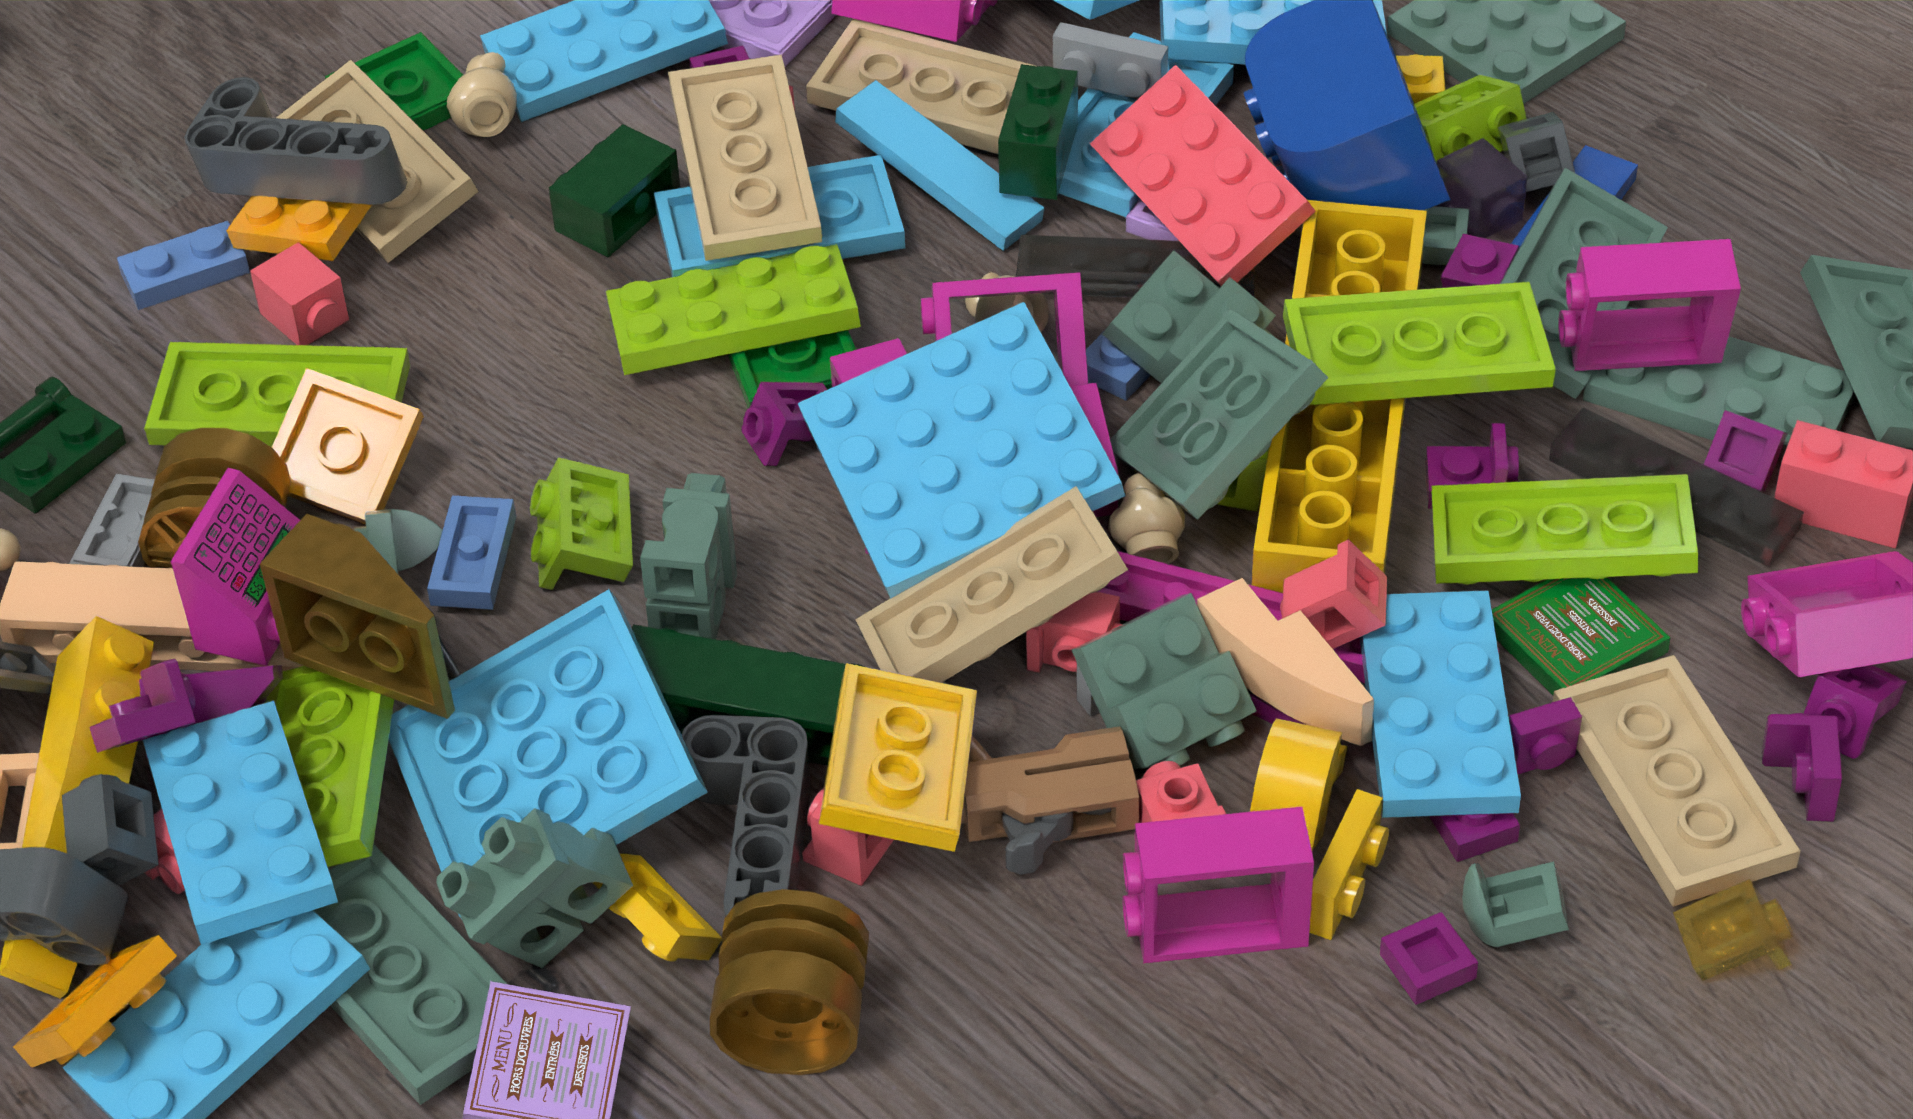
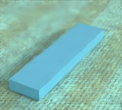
(938, 164)

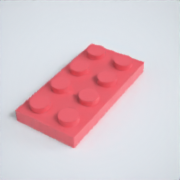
(1202, 177)

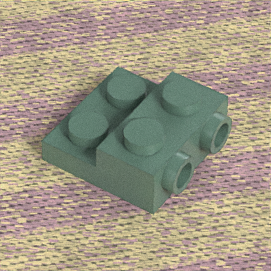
(1176, 313)
(1165, 683)

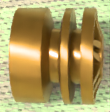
(189, 474)
(789, 982)

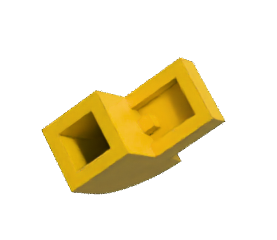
(1299, 772)

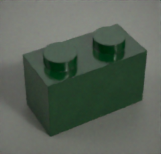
(1038, 131)
(613, 190)

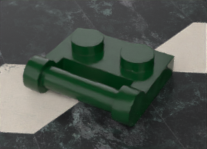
(57, 453)

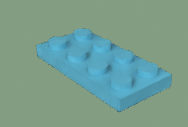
(1220, 28)
(598, 46)
(1086, 172)
(851, 202)
(1439, 708)
(239, 822)
(218, 1020)

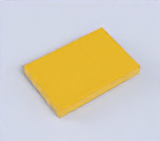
(899, 757)

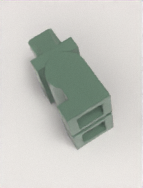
(694, 562)
(532, 880)

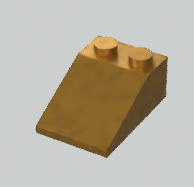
(354, 616)

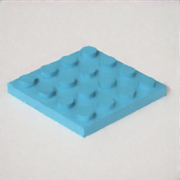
(956, 445)
(552, 727)

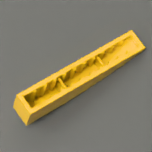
(89, 676)

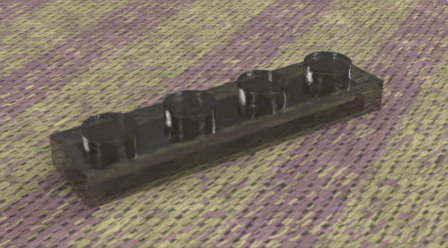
(1105, 264)
(1720, 505)

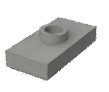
(117, 525)

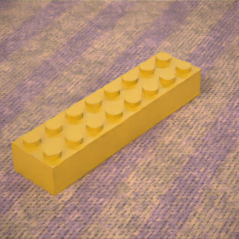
(1338, 462)

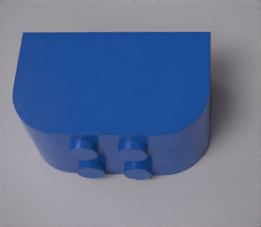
(1339, 109)

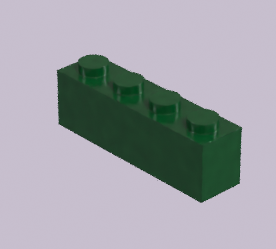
(736, 679)

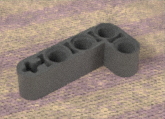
(253, 154)
(767, 774)
(59, 904)

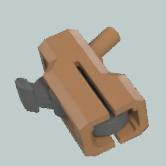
(1050, 795)

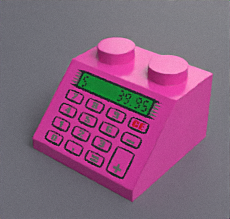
(222, 572)

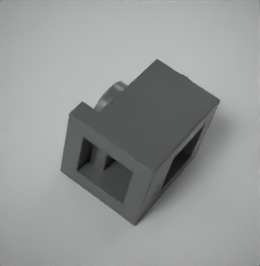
(1537, 148)
(111, 827)

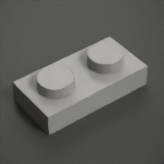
(1109, 60)

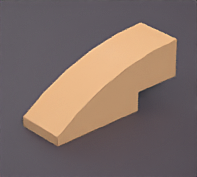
(1288, 663)

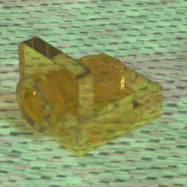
(1733, 930)

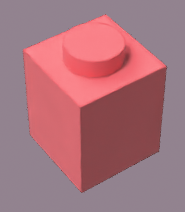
(299, 295)

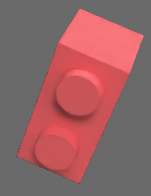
(1847, 483)

